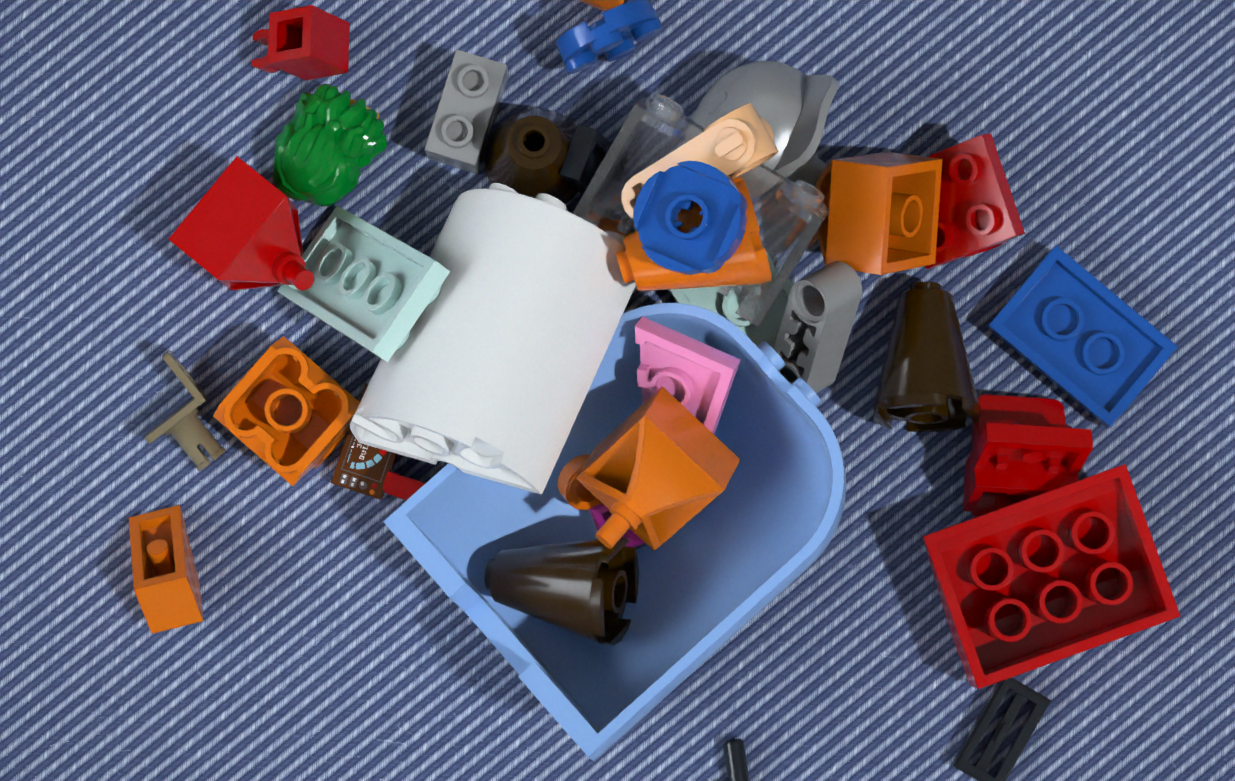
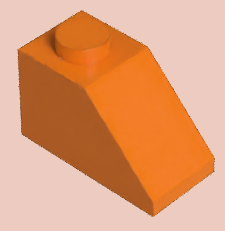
(164, 570)

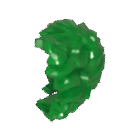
(326, 146)

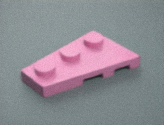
(686, 368)

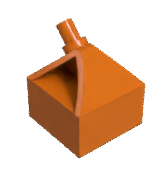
(880, 211)
(656, 471)

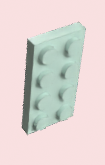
(366, 283)

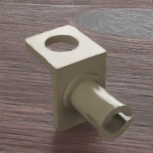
(184, 422)

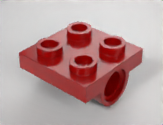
(974, 202)

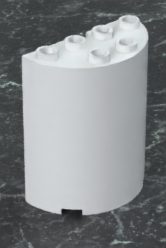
(505, 344)

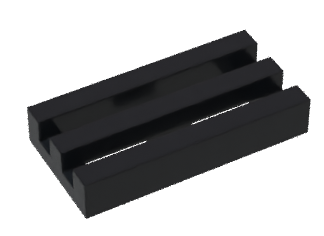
(982, 722)

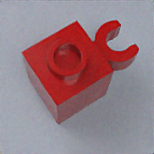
(304, 43)

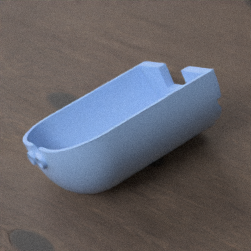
(691, 588)

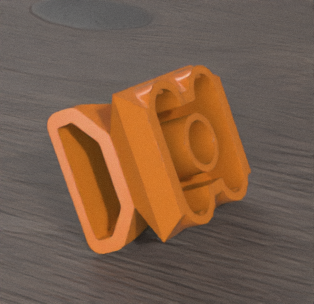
(288, 411)

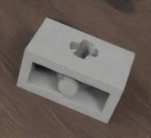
(467, 111)

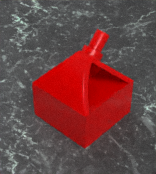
(245, 233)

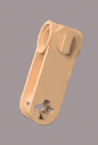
(729, 144)

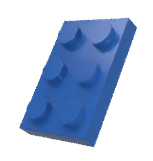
(1082, 337)

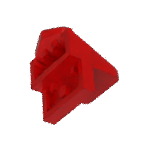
(1020, 452)

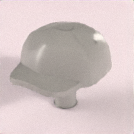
(788, 101)

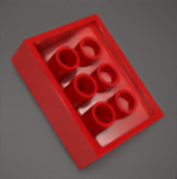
(1049, 577)

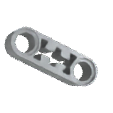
(818, 324)

